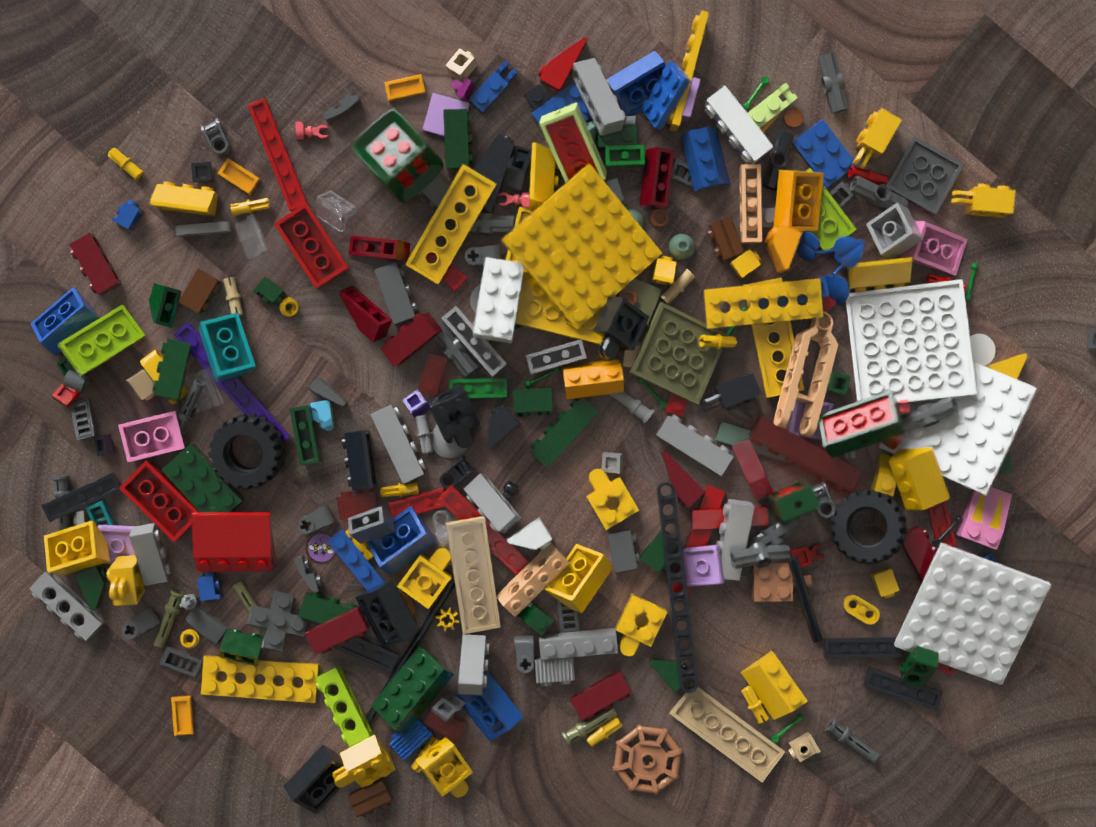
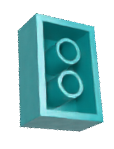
(226, 347)

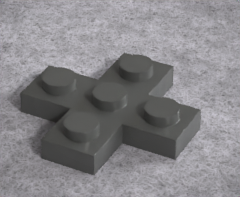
(277, 621)

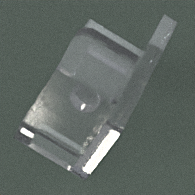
(334, 209)
(251, 237)

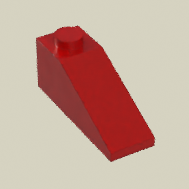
(560, 67)

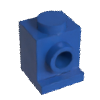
(128, 215)
(209, 586)

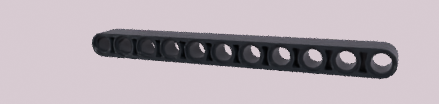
(679, 576)

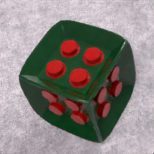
(398, 155)

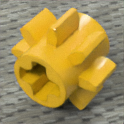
(442, 621)

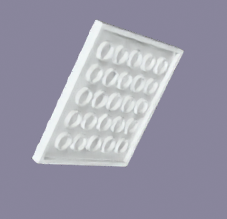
(911, 342)
(979, 436)
(972, 613)

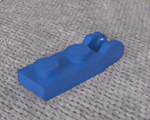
(492, 88)

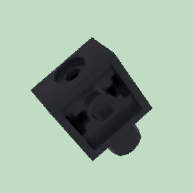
(620, 334)
(733, 392)
(454, 415)

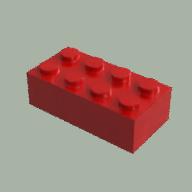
(312, 246)
(160, 500)

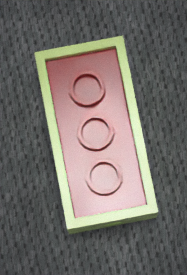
(571, 142)

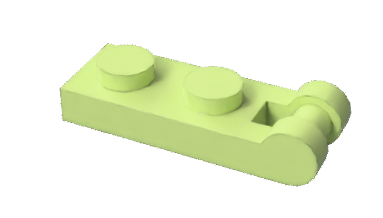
(772, 106)

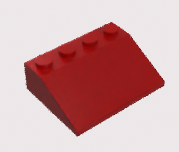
(233, 542)

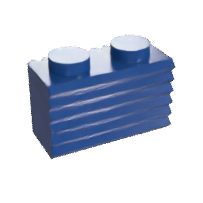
(408, 743)

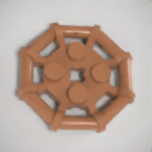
(638, 766)

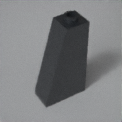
(493, 167)

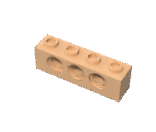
(750, 203)
(532, 579)

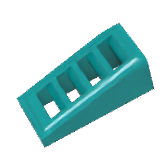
(104, 509)

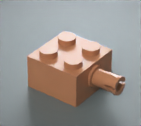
(774, 583)

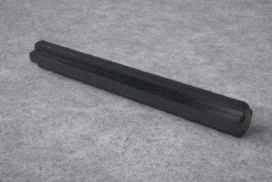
(805, 599)

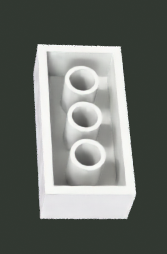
(737, 125)
(498, 300)

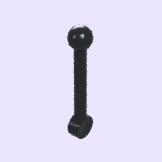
(937, 542)

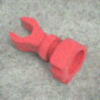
(301, 131)
(517, 199)
(904, 406)

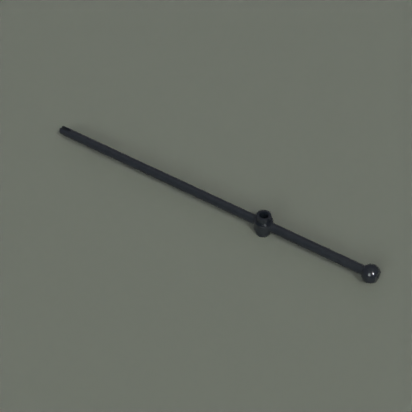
(510, 490)

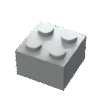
(894, 231)

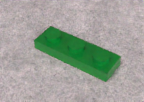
(482, 387)

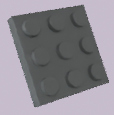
(924, 175)

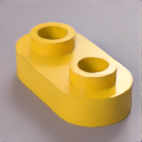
(860, 609)

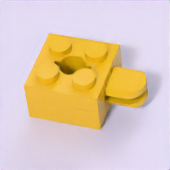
(876, 136)
(986, 201)
(610, 499)
(427, 577)
(126, 581)
(639, 624)
(364, 763)
(445, 768)

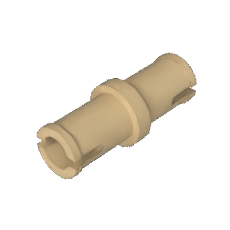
(677, 286)
(233, 296)

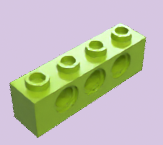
(346, 695)

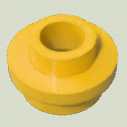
(294, 307)
(183, 638)

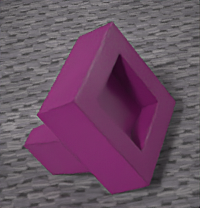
(464, 89)

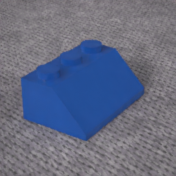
(636, 83)
(705, 158)
(63, 319)
(407, 542)
(492, 710)

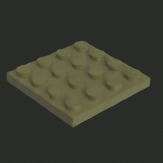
(673, 356)

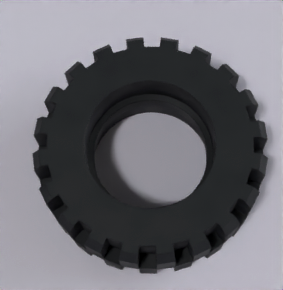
(230, 468)
(842, 527)

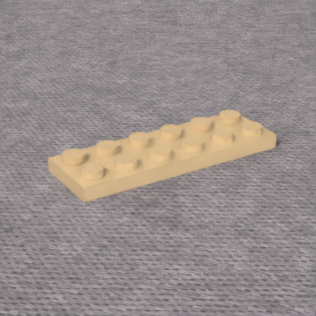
(473, 575)
(727, 733)

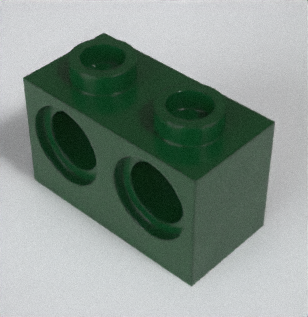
(919, 666)

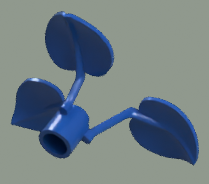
(847, 252)

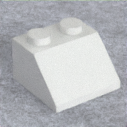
(532, 536)

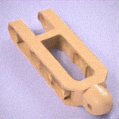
(820, 332)

